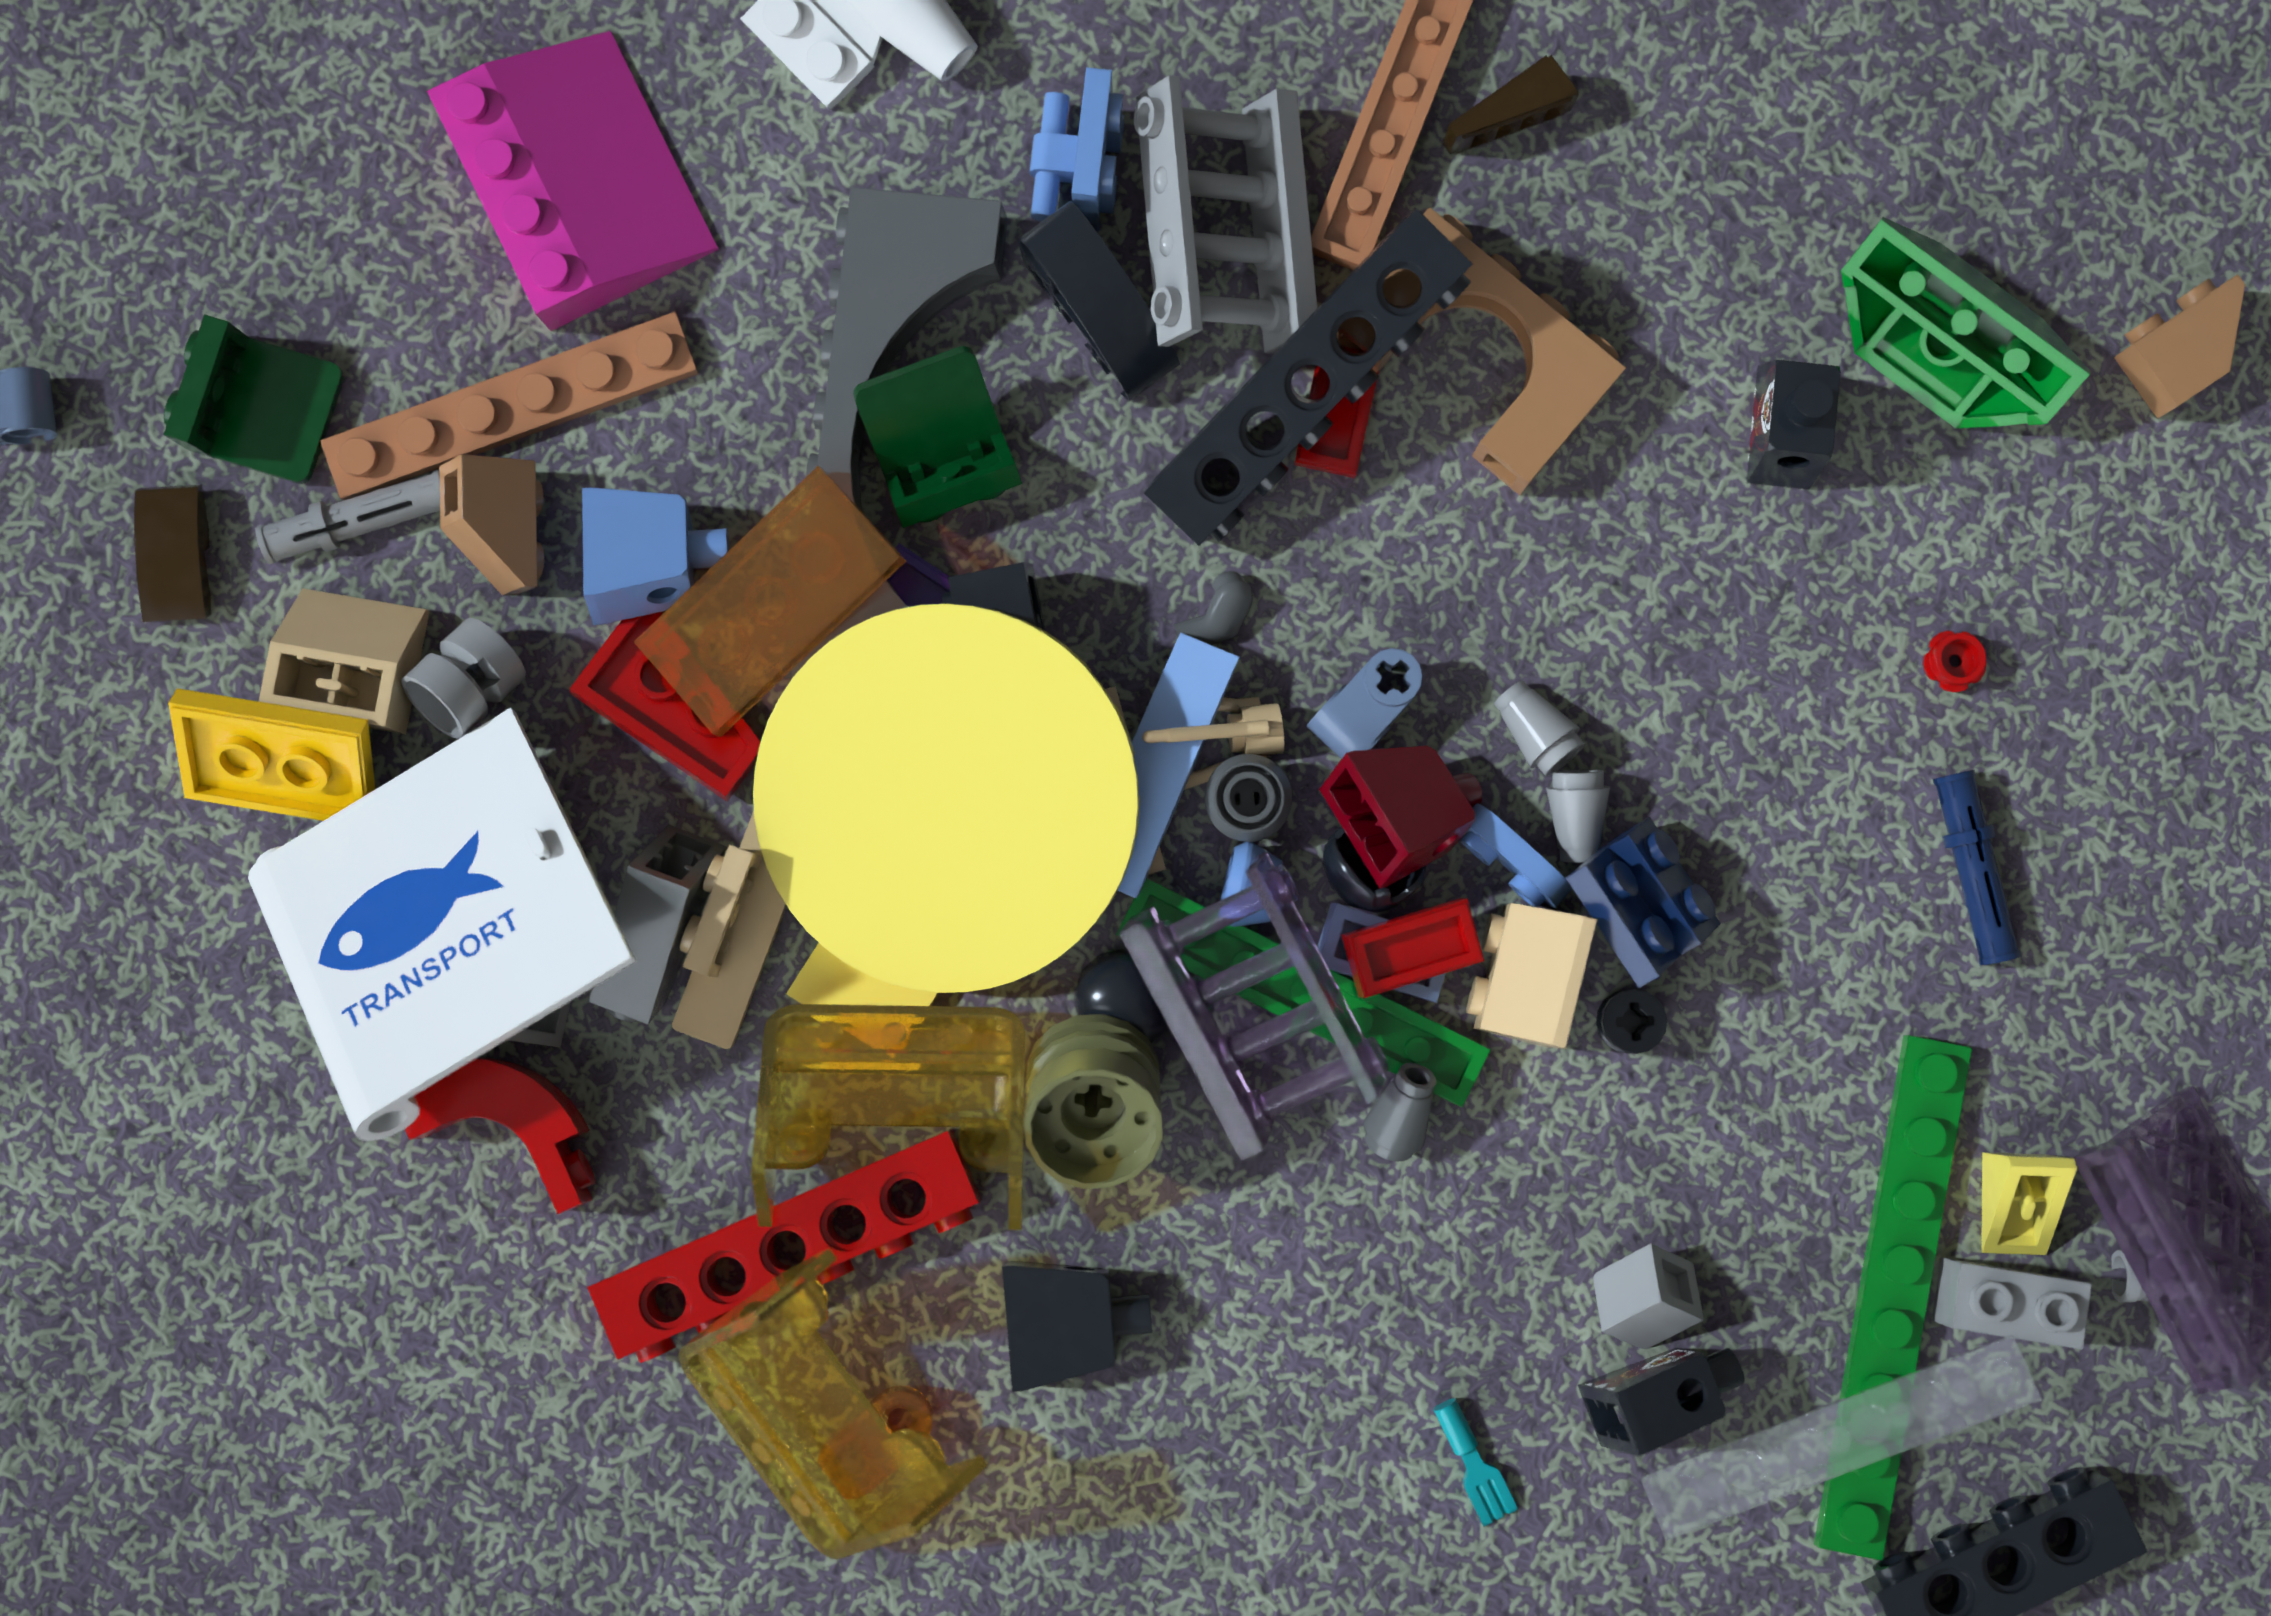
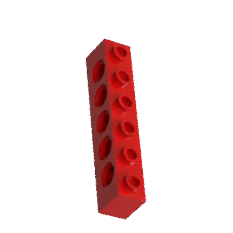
(629, 1298)

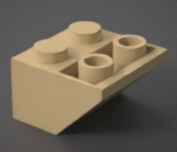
(345, 658)

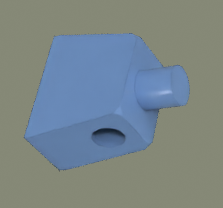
(641, 552)

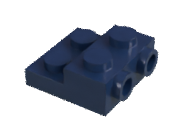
(1644, 900)

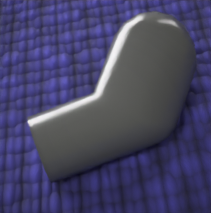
(1225, 613)

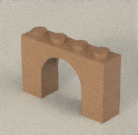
(1563, 365)

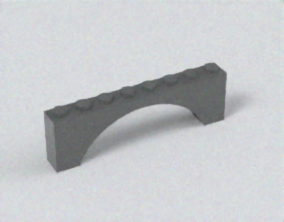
(898, 270)

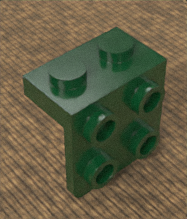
(252, 402)
(936, 436)

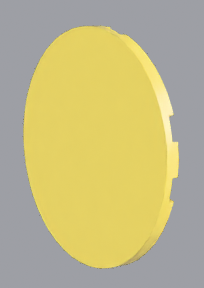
(946, 797)

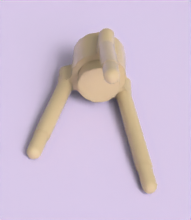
(1253, 730)

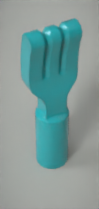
(1481, 1479)

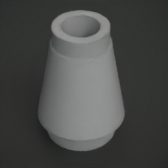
(1539, 728)
(1578, 811)

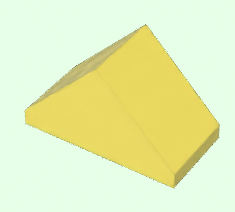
(2023, 1200)

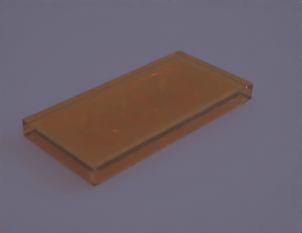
(769, 601)

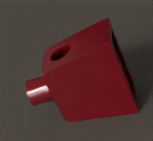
(1400, 807)

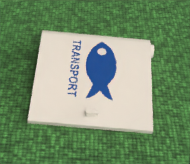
(434, 922)

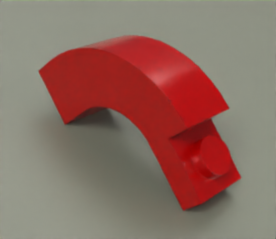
(525, 1105)

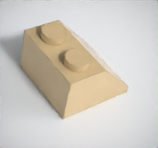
(1531, 974)

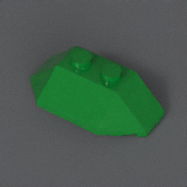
(1953, 334)

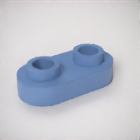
(1533, 877)

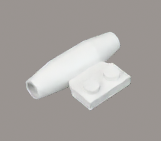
(837, 41)

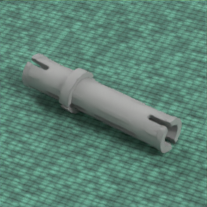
(317, 526)

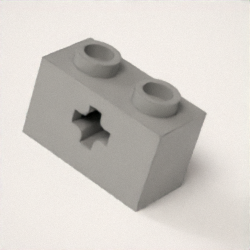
(2011, 1303)

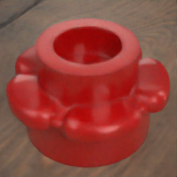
(1971, 657)

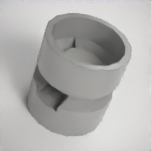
(472, 669)

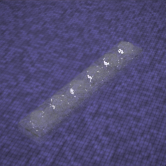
(1840, 1437)

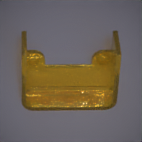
(889, 1070)
(811, 1424)

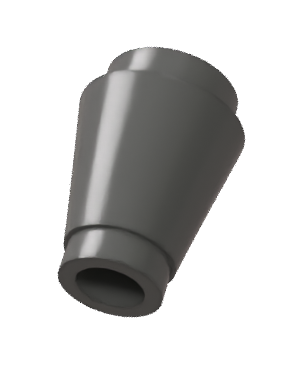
(1401, 1115)

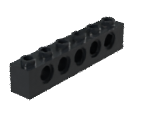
(1181, 485)

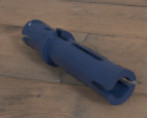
(1977, 867)

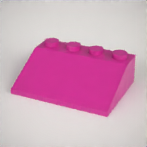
(572, 175)

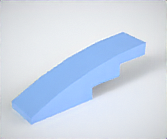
(1184, 697)

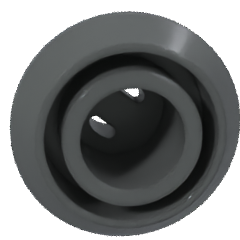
(1245, 776)

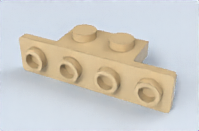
(728, 943)

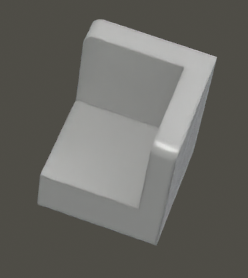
(1647, 1297)

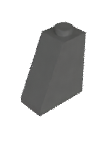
(653, 910)

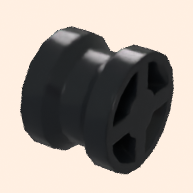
(1618, 1021)

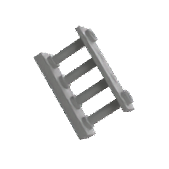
(1278, 212)

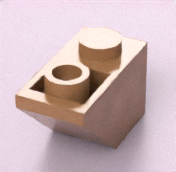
(2189, 351)
(491, 517)

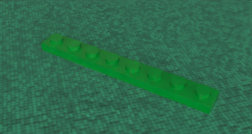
(1897, 1273)

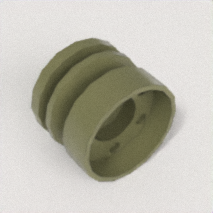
(1093, 1102)

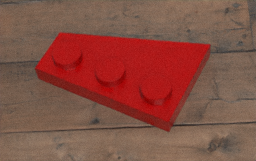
(640, 701)

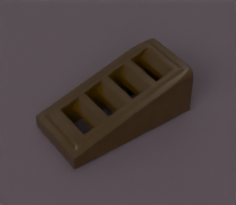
(1523, 102)

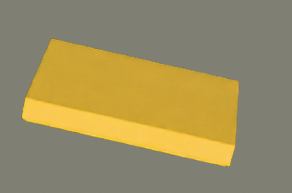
(270, 755)

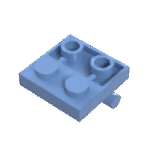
(1079, 158)

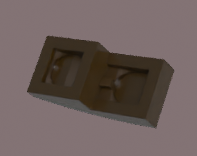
(169, 553)

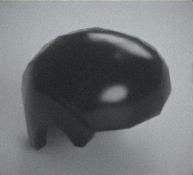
(1355, 883)
(1117, 989)

